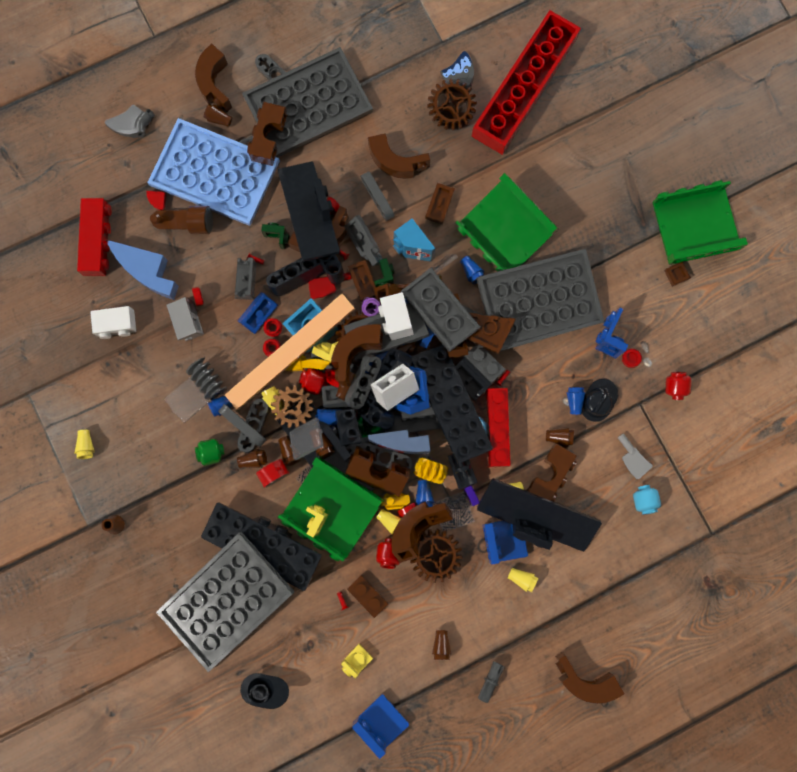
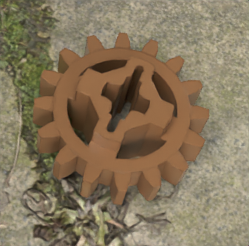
(286, 399)

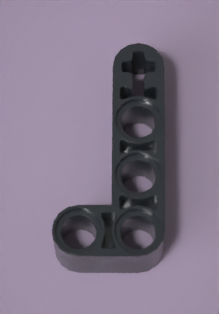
(282, 282)
(372, 410)

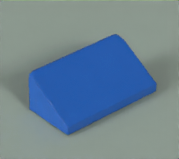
(257, 312)

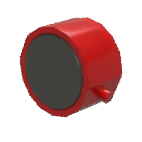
(272, 473)

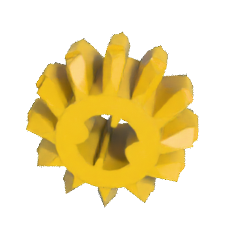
(431, 470)

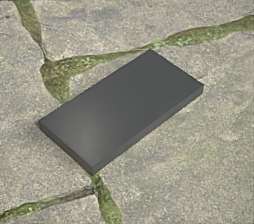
(440, 309)
(418, 325)

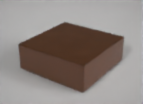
(677, 274)

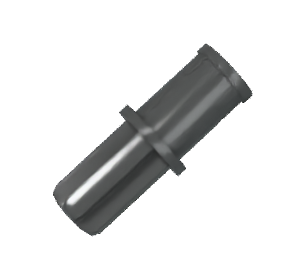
(491, 682)

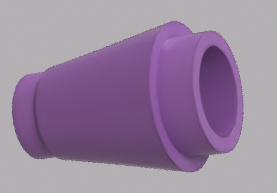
(371, 310)

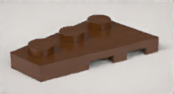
(492, 331)

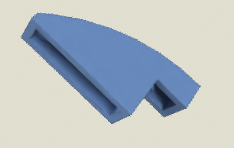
(145, 268)

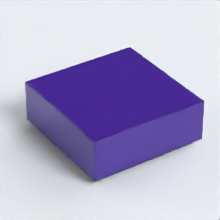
(471, 495)

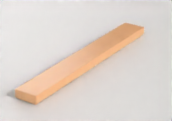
(290, 351)

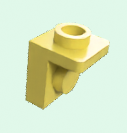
(324, 350)
(315, 524)
(356, 661)

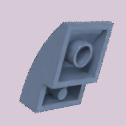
(400, 443)

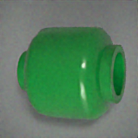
(209, 452)

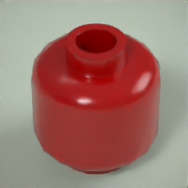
(312, 381)
(678, 385)
(385, 556)

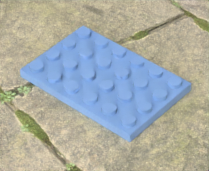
(212, 172)

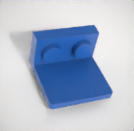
(607, 344)
(420, 399)
(501, 543)
(379, 725)

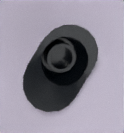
(599, 400)
(264, 691)

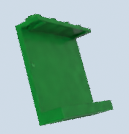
(697, 223)
(507, 226)
(344, 500)

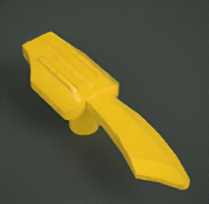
(301, 363)
(394, 502)

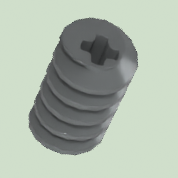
(205, 380)

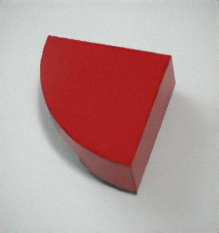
(157, 199)
(330, 377)

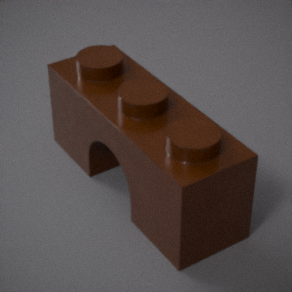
(270, 118)
(561, 461)
(390, 480)

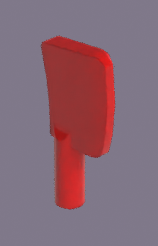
(323, 287)

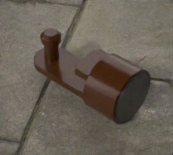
(195, 219)

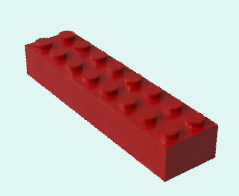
(525, 82)

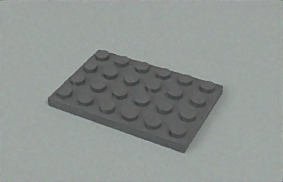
(316, 98)
(543, 297)
(225, 601)

